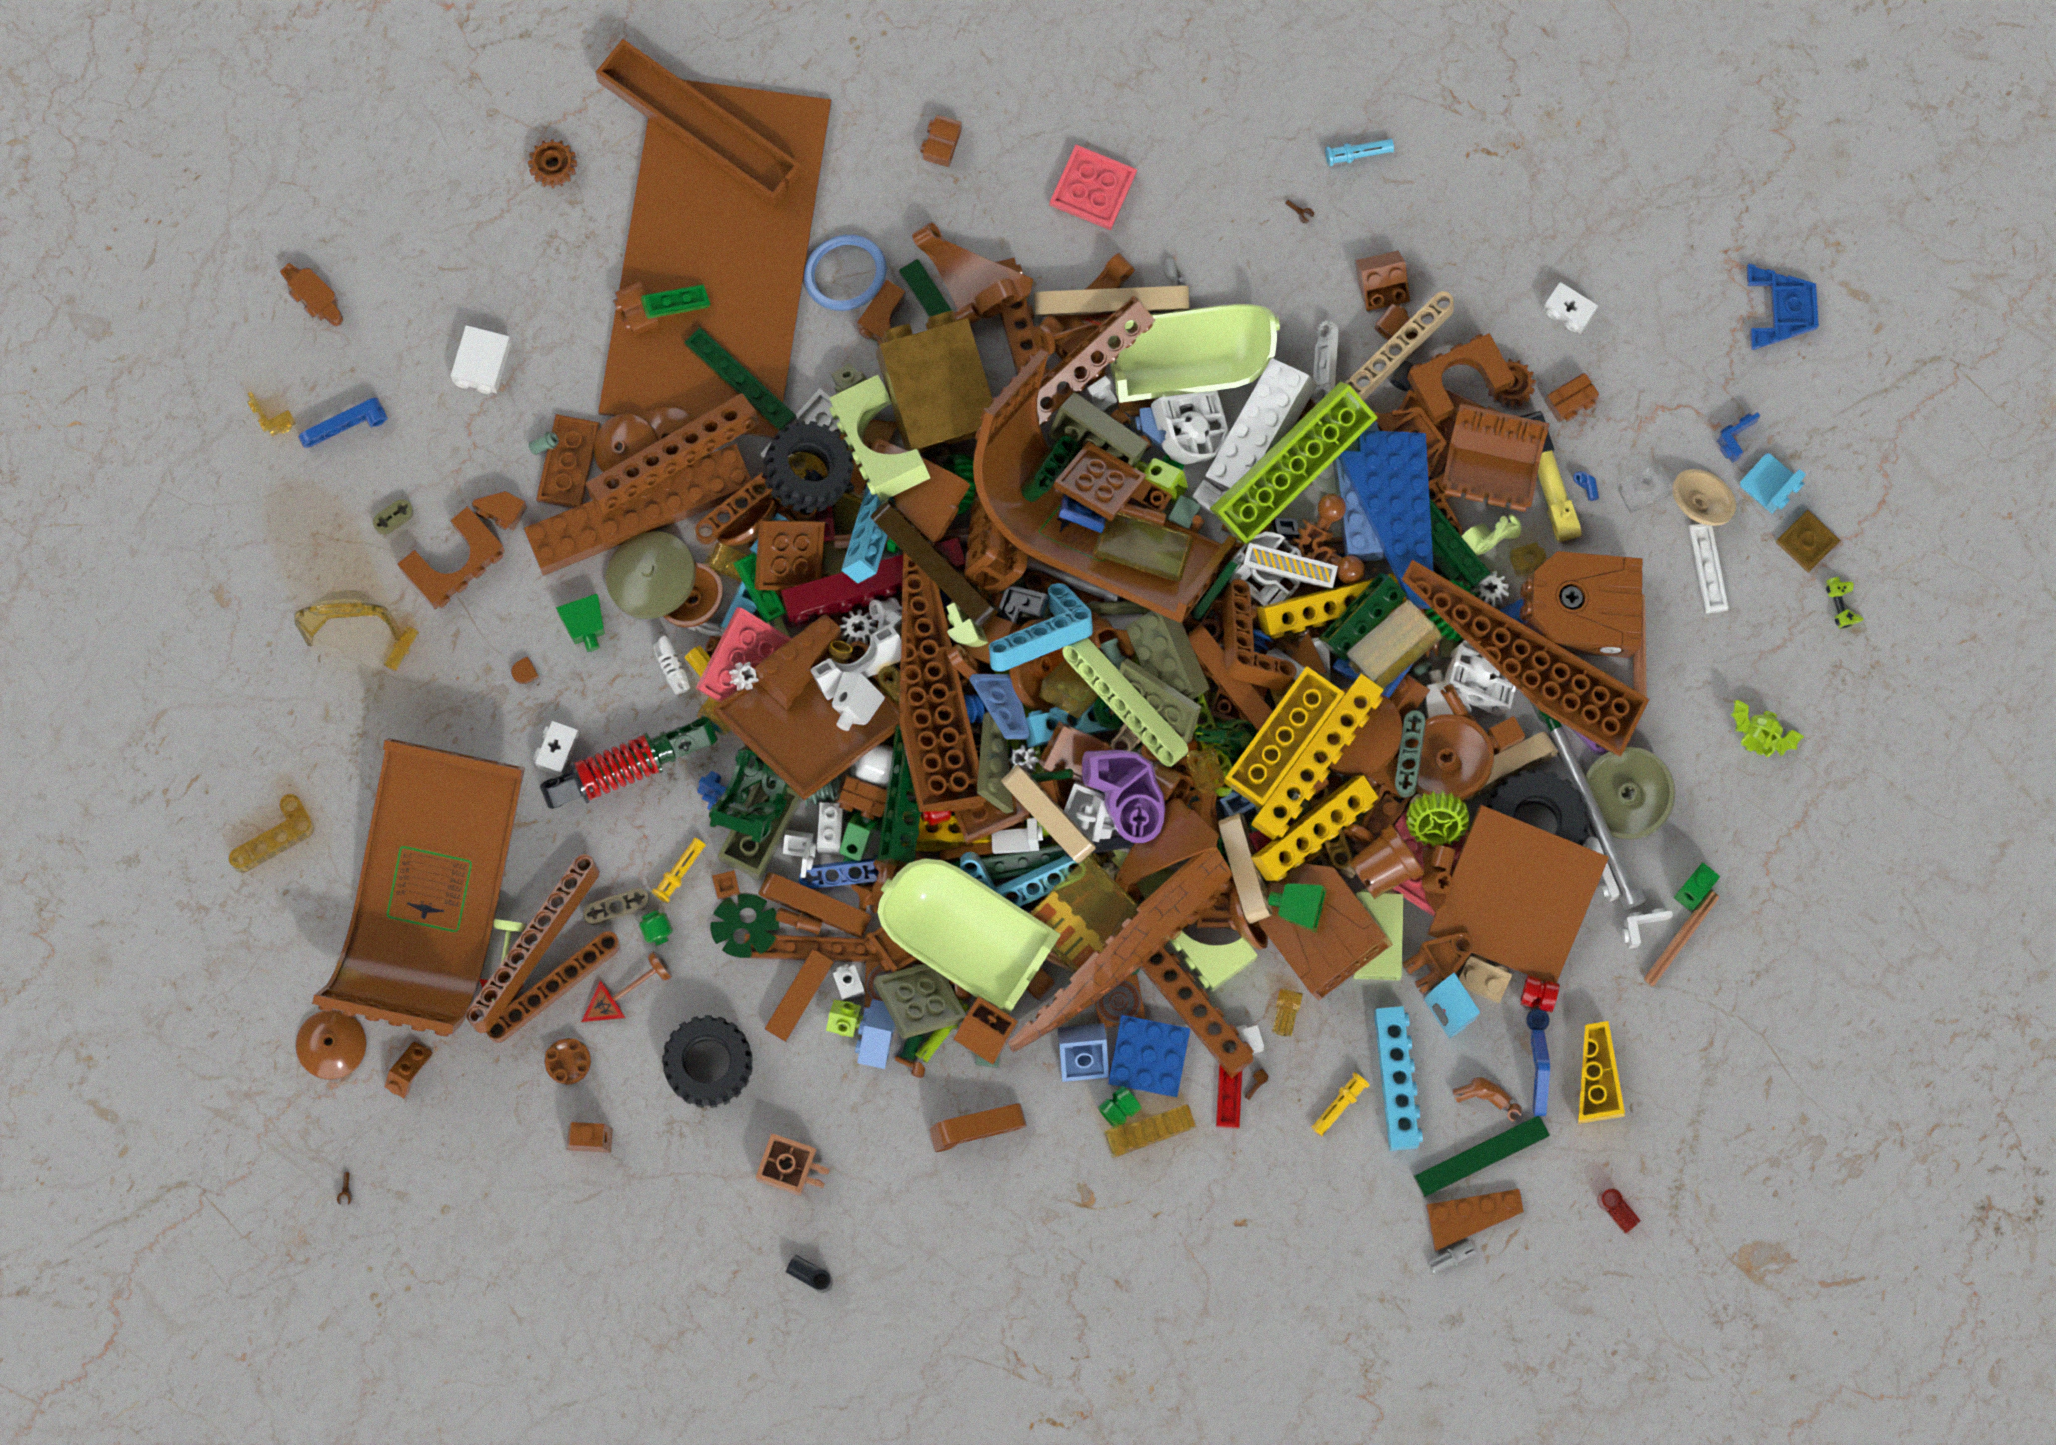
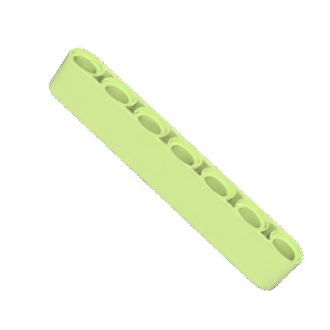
(1125, 701)

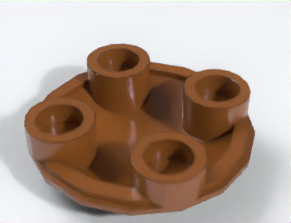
(567, 1061)

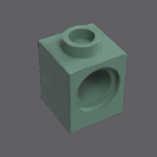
(1184, 511)

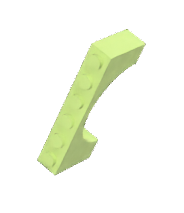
(887, 472)
(1211, 962)

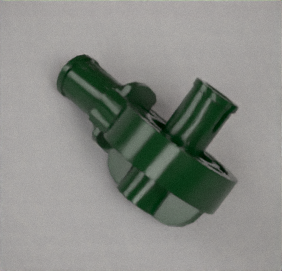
(1234, 737)

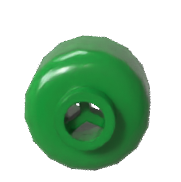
(655, 927)

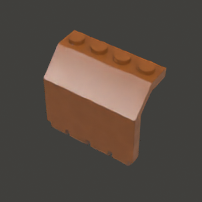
(1494, 457)

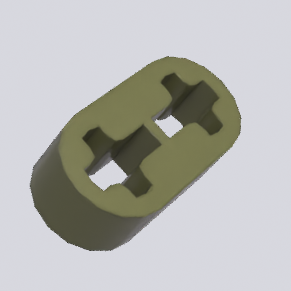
(390, 512)

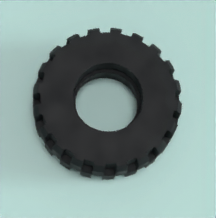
(1547, 791)

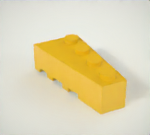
(1599, 1080)

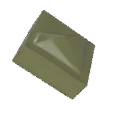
(1447, 647)

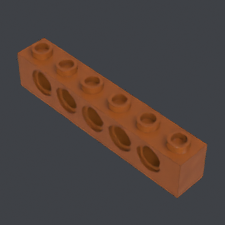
(1015, 336)

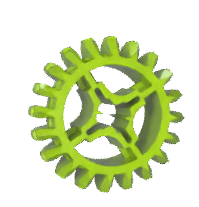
(1437, 819)

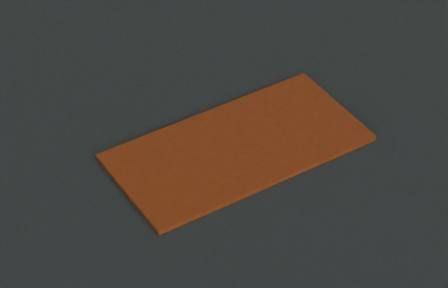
(710, 230)

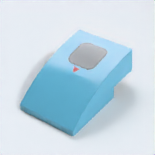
(1452, 1006)

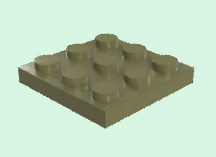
(919, 1000)

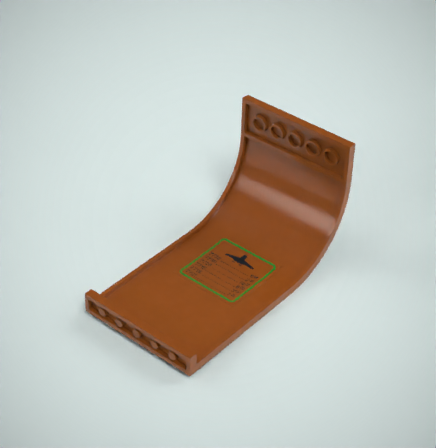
(1005, 456)
(426, 889)

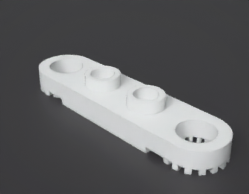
(1325, 359)

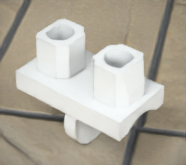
(1093, 820)

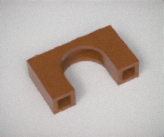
(880, 312)
(1479, 354)
(439, 587)

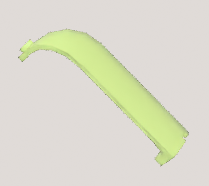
(1196, 352)
(965, 930)

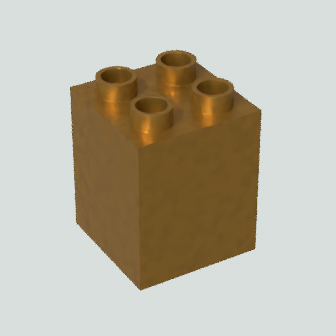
(934, 382)

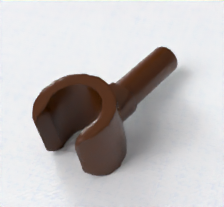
(1300, 211)
(1261, 1078)
(345, 1189)

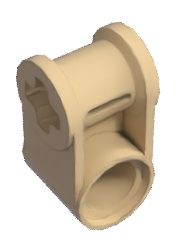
(1127, 736)

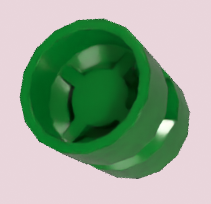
(1119, 1107)

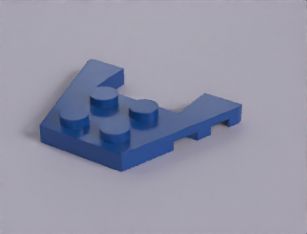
(1792, 306)

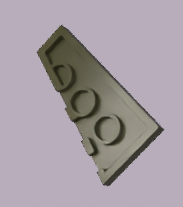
(1171, 705)
(994, 766)

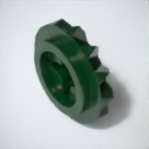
(1103, 717)

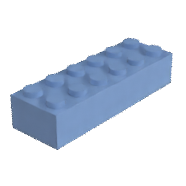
(1355, 527)

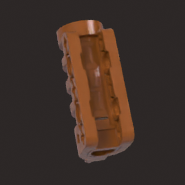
(991, 557)

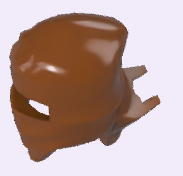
(1104, 631)
(872, 894)

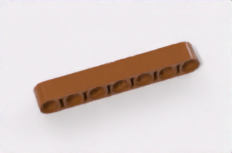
(559, 976)

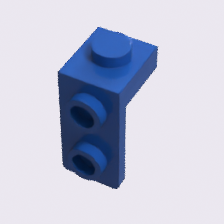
(1729, 446)

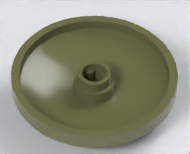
(651, 575)
(1632, 792)

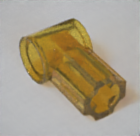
(1287, 1006)

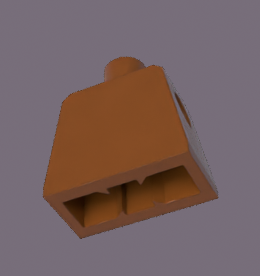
(589, 1137)

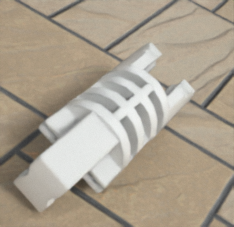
(671, 665)

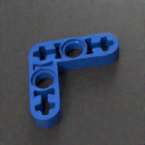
(1542, 1072)

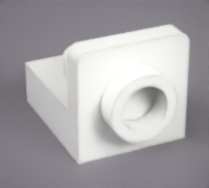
(1100, 394)

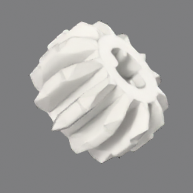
(1495, 584)
(857, 621)

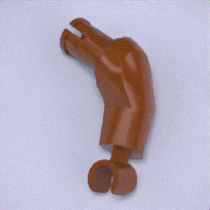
(1488, 1090)

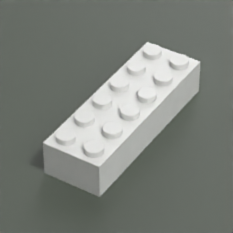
(1263, 422)

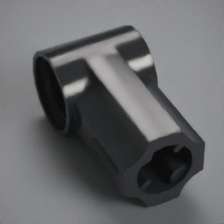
(807, 1273)

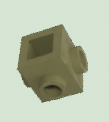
(841, 380)

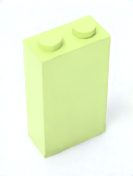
(1388, 914)

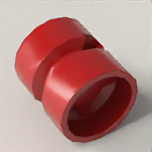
(1539, 994)

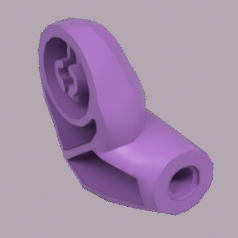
(1130, 792)

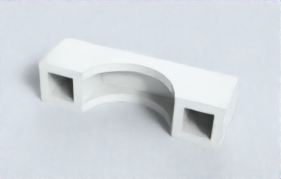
(882, 652)

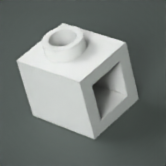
(848, 982)
(1251, 1036)

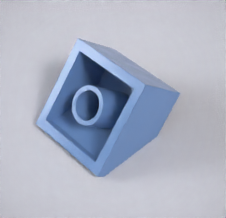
(1083, 1052)

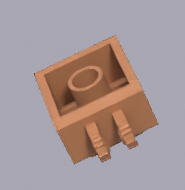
(801, 1159)

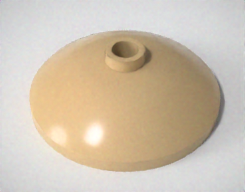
(1704, 497)

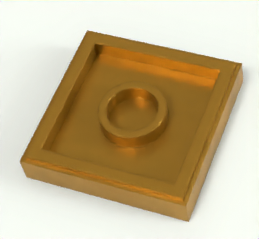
(1807, 541)

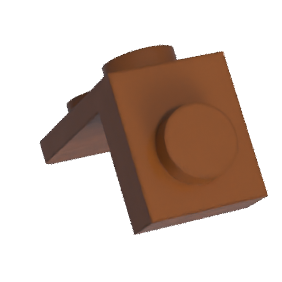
(406, 1068)

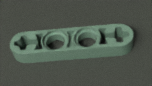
(1410, 754)

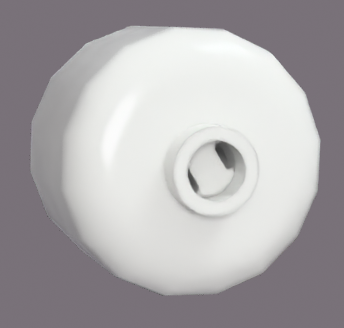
(874, 766)

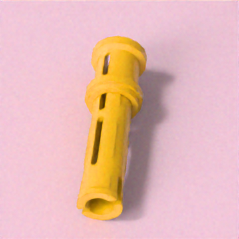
(675, 881)
(1346, 1096)

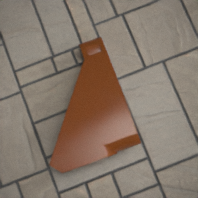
(1113, 276)
(975, 283)
(932, 502)
(1180, 837)

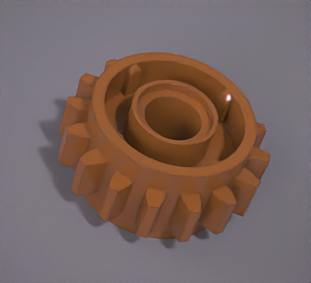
(552, 152)
(1524, 383)

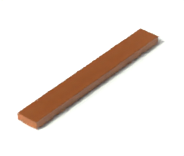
(835, 948)

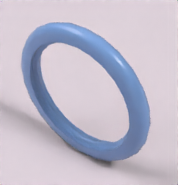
(864, 298)

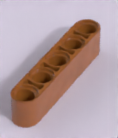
(814, 904)

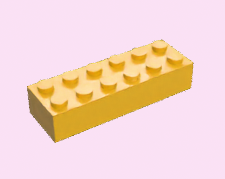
(1284, 737)

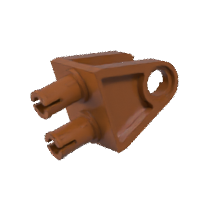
(1441, 958)

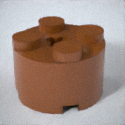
(1173, 784)

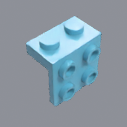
(1772, 483)

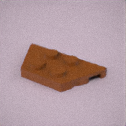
(1414, 421)
(875, 430)

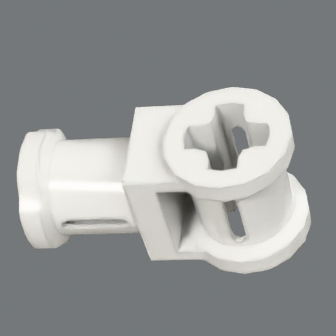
(887, 612)

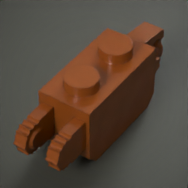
(313, 293)
(1386, 813)

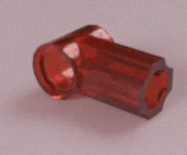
(1620, 1211)

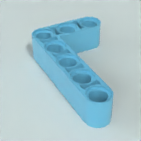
(1069, 625)
(1019, 885)

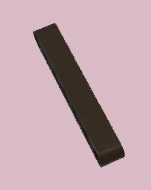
(934, 563)

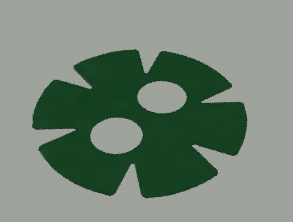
(731, 915)

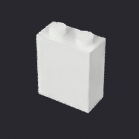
(480, 360)

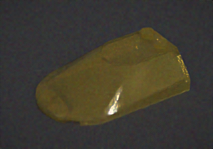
(341, 605)

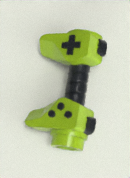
(1836, 589)

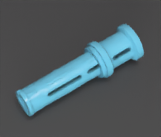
(1347, 151)

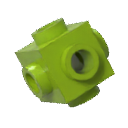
(844, 1018)

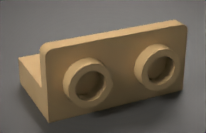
(1484, 978)

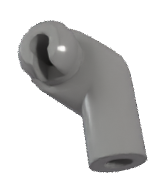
(1171, 273)

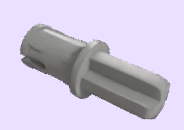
(1451, 1257)

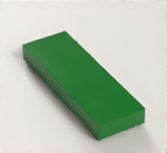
(675, 301)
(764, 600)

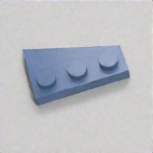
(1002, 703)

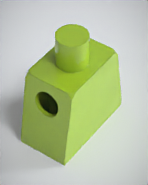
(1165, 477)

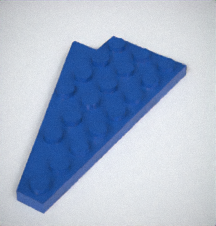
(1394, 493)

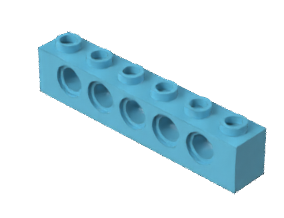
(866, 541)
(1041, 734)
(1397, 1138)

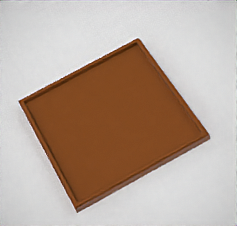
(804, 741)
(1519, 894)

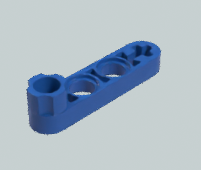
(367, 411)
(843, 871)

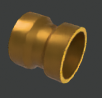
(839, 652)

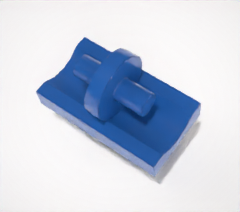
(711, 789)

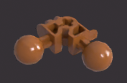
(1331, 509)

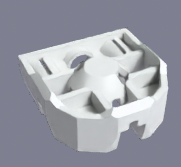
(1192, 442)
(1269, 580)
(1473, 681)

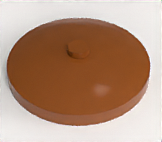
(1028, 676)
(1374, 742)
(1454, 757)

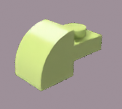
(965, 629)

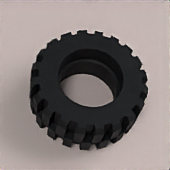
(819, 442)
(703, 1030)

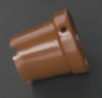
(1386, 863)

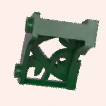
(754, 825)

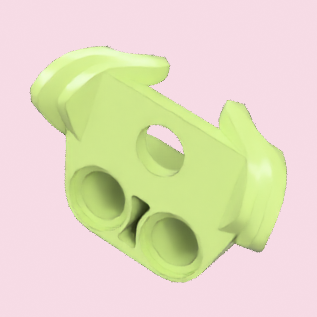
(1482, 539)

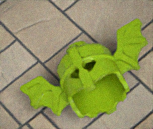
(1763, 731)

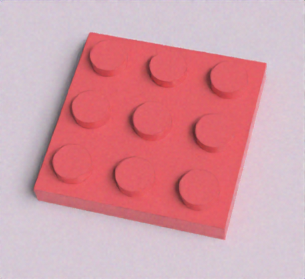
(1093, 187)

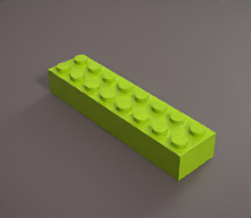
(1293, 463)

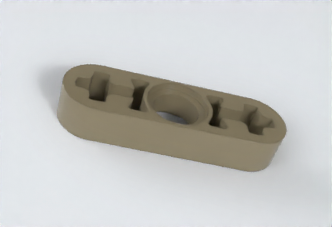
(619, 897)

